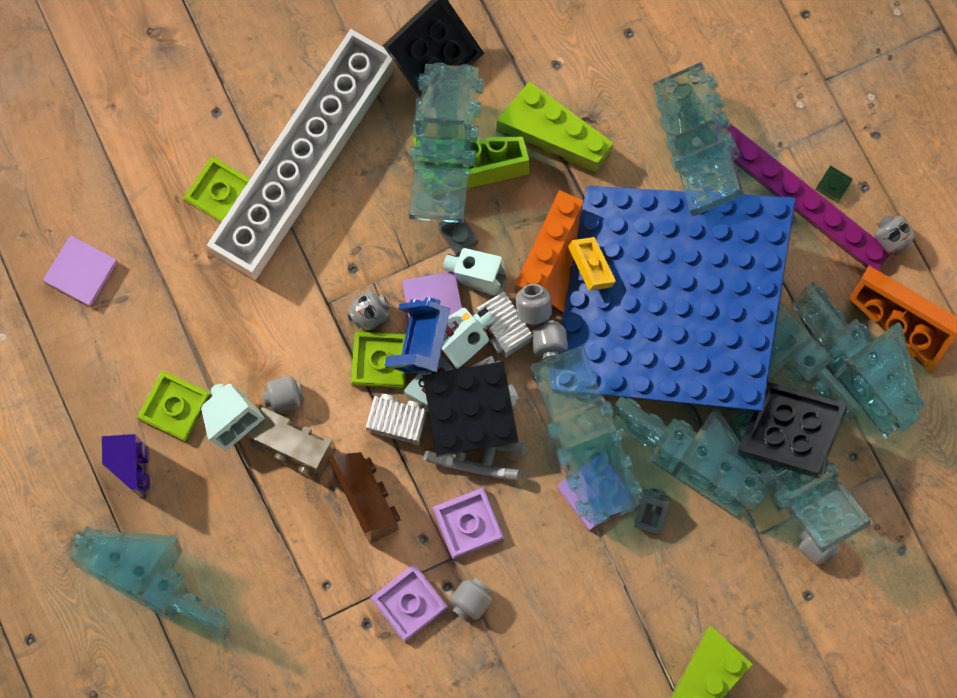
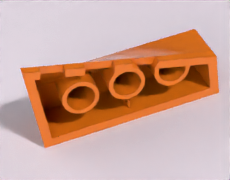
(550, 257)
(925, 325)

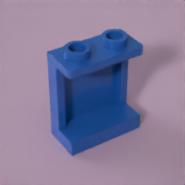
(423, 337)

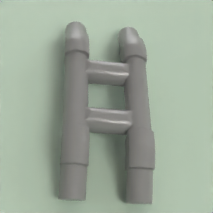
(483, 468)

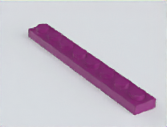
(808, 202)

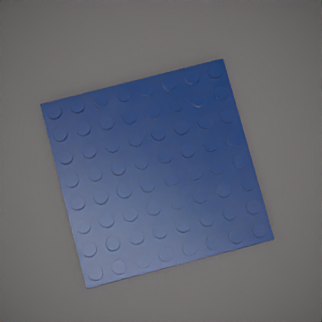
(688, 297)

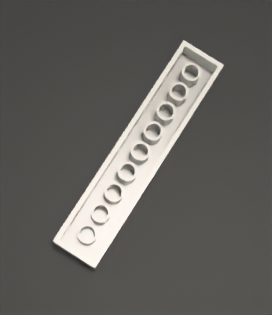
(302, 155)

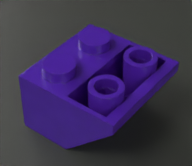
(126, 460)

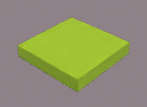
(216, 189)
(370, 357)
(173, 406)

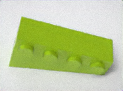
(554, 129)
(498, 160)
(712, 668)

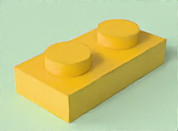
(591, 264)

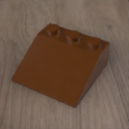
(365, 495)

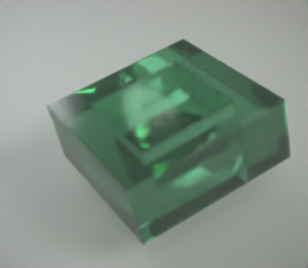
(834, 184)

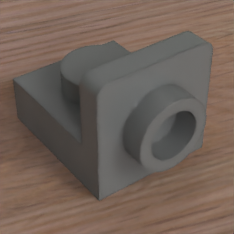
(457, 235)
(652, 511)

